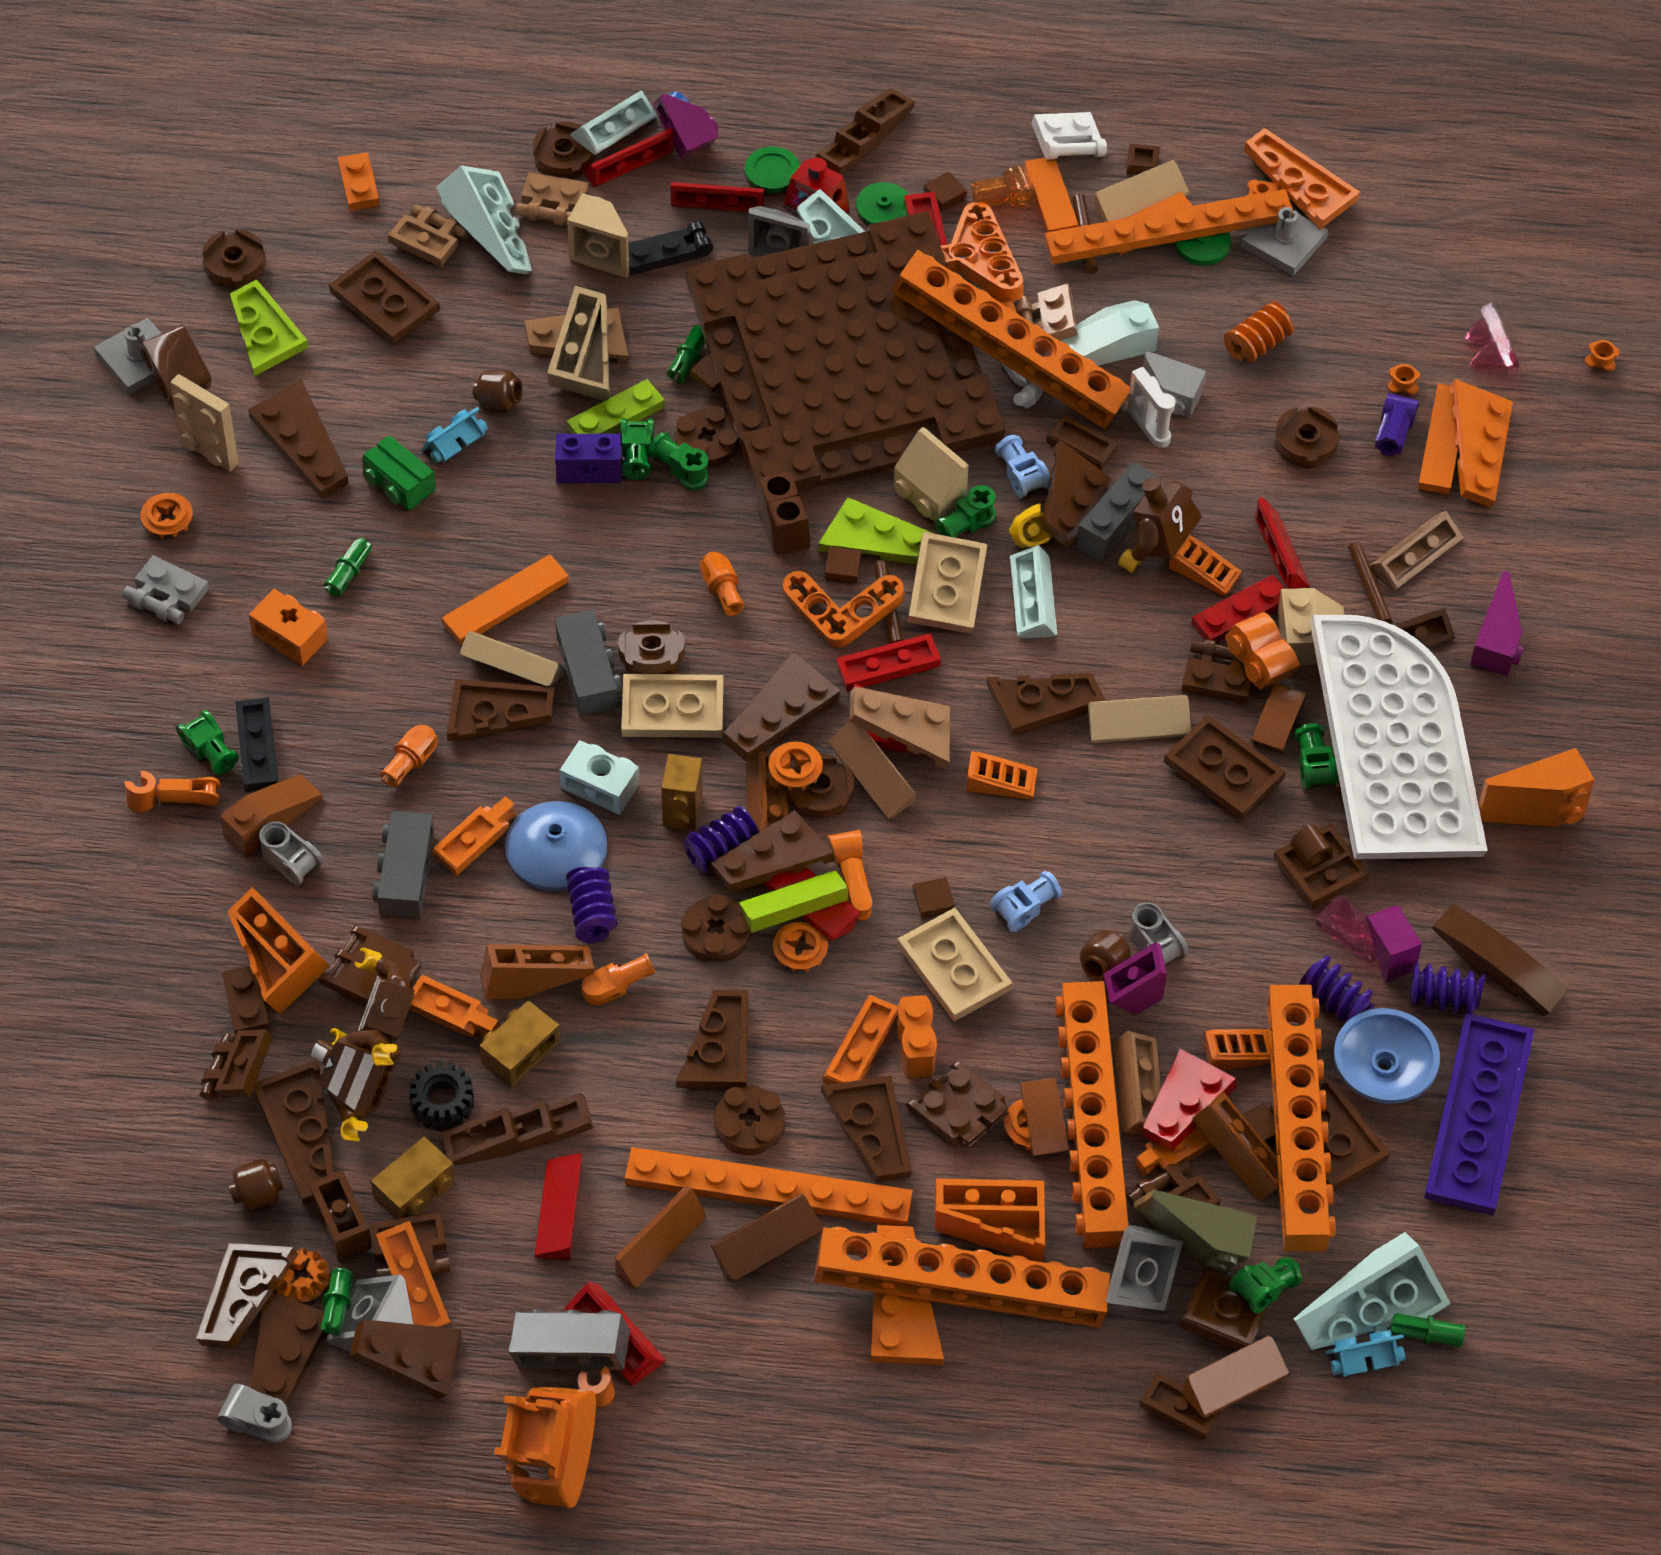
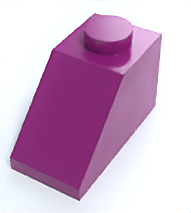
(689, 123)
(1138, 980)

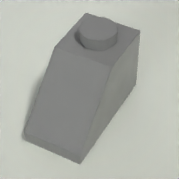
(1177, 379)

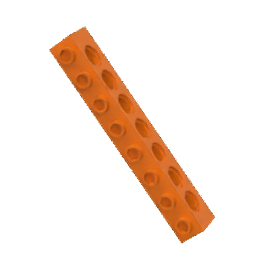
(996, 339)
(1088, 1002)
(1299, 1230)
(945, 1286)

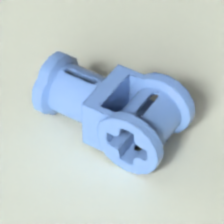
(1023, 468)
(1022, 902)

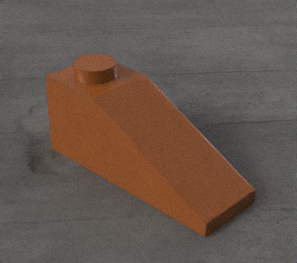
(277, 803)
(531, 969)

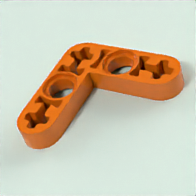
(845, 616)

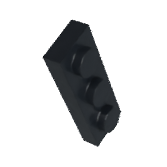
(256, 743)

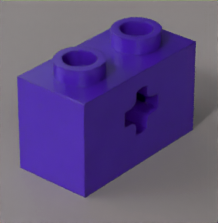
(588, 458)

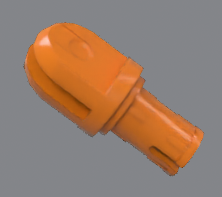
(722, 581)
(410, 754)
(613, 981)

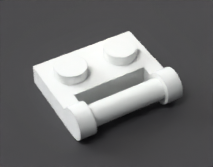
(1068, 135)
(1145, 402)

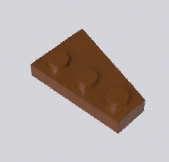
(497, 707)
(777, 849)
(873, 1124)

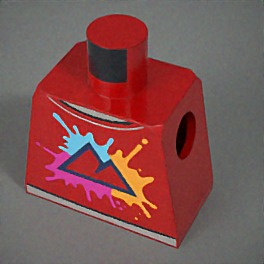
(810, 178)

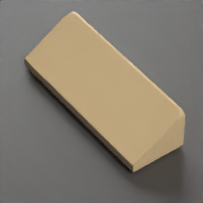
(1140, 192)
(511, 659)
(1139, 719)

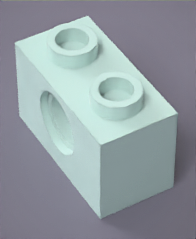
(609, 791)

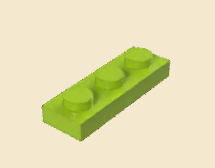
(606, 417)

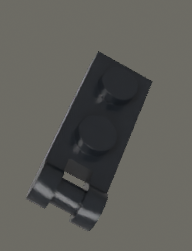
(669, 248)

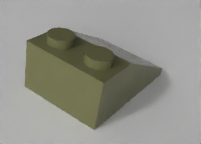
(1208, 1231)

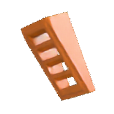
(1208, 557)
(988, 785)
(1226, 1038)

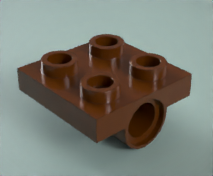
(1320, 864)

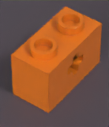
(288, 626)

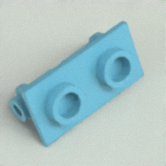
(443, 441)
(1381, 1350)

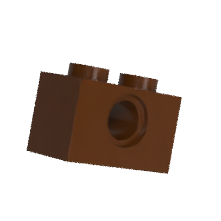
(340, 1216)

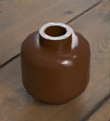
(497, 390)
(1103, 953)
(256, 1185)

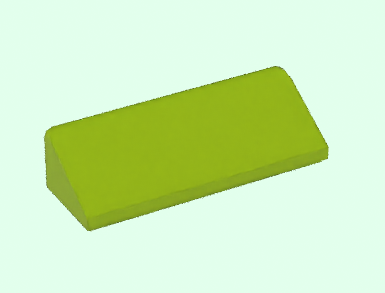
(794, 901)

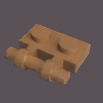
(550, 198)
(424, 240)
(1054, 309)

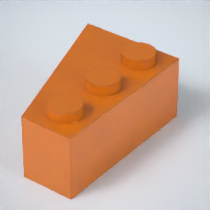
(277, 952)
(994, 1214)

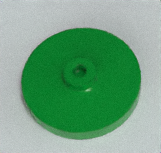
(771, 169)
(880, 203)
(1205, 250)

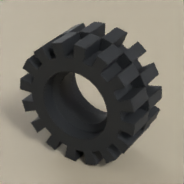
(441, 1078)

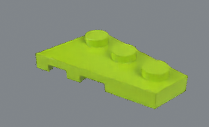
(265, 328)
(873, 532)

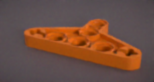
(980, 264)

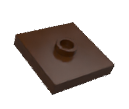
(1221, 1313)

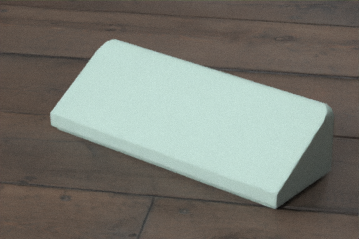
(615, 123)
(1033, 593)

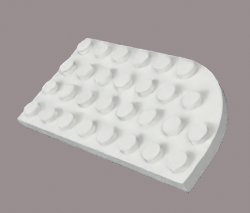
(1396, 742)

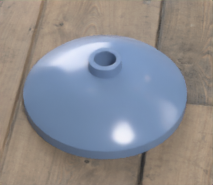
(546, 858)
(1390, 1040)

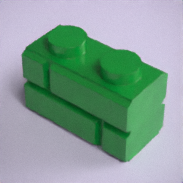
(398, 473)

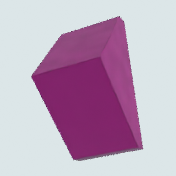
(1394, 942)

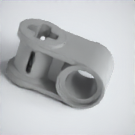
(291, 857)
(1161, 931)
(250, 1411)

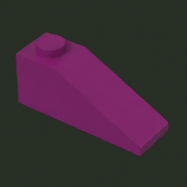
(1501, 632)

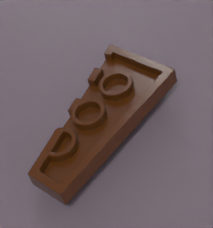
(300, 436)

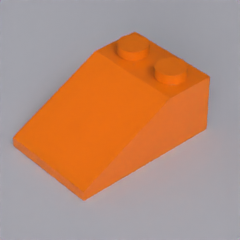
(1539, 793)

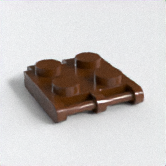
(357, 982)
(959, 1106)

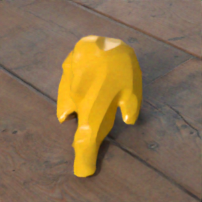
(1027, 527)

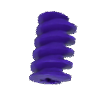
(719, 837)
(591, 903)
(1446, 988)
(1336, 991)

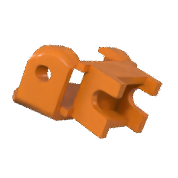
(553, 1432)

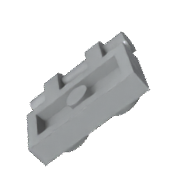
(169, 583)

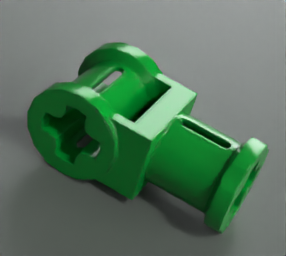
(635, 442)
(684, 462)
(970, 513)
(206, 740)
(1315, 760)
(1264, 1284)

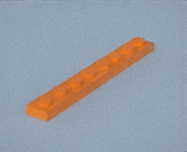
(1165, 226)
(768, 1186)

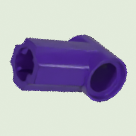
(1396, 419)

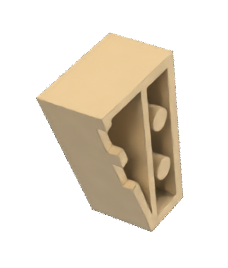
(582, 348)

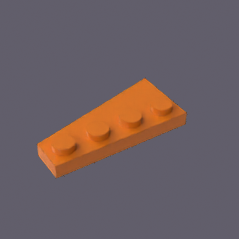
(1307, 183)
(1481, 440)
(903, 1326)

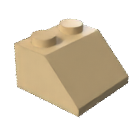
(598, 236)
(931, 476)
(1294, 616)

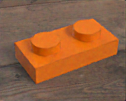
(358, 181)

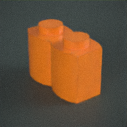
(1262, 650)
(916, 1037)

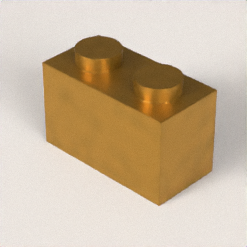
(682, 791)
(519, 1043)
(413, 1180)

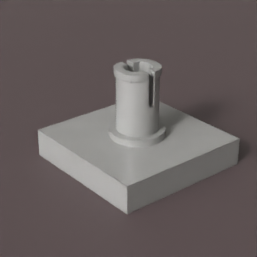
(1286, 242)
(123, 357)

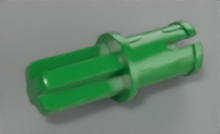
(687, 355)
(347, 567)
(337, 1300)
(1428, 1329)

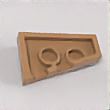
(544, 333)
(911, 721)

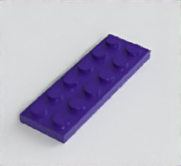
(1479, 1114)

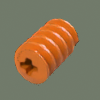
(1259, 333)

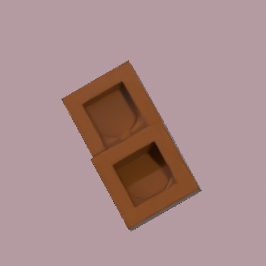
(1278, 717)
(1044, 1116)

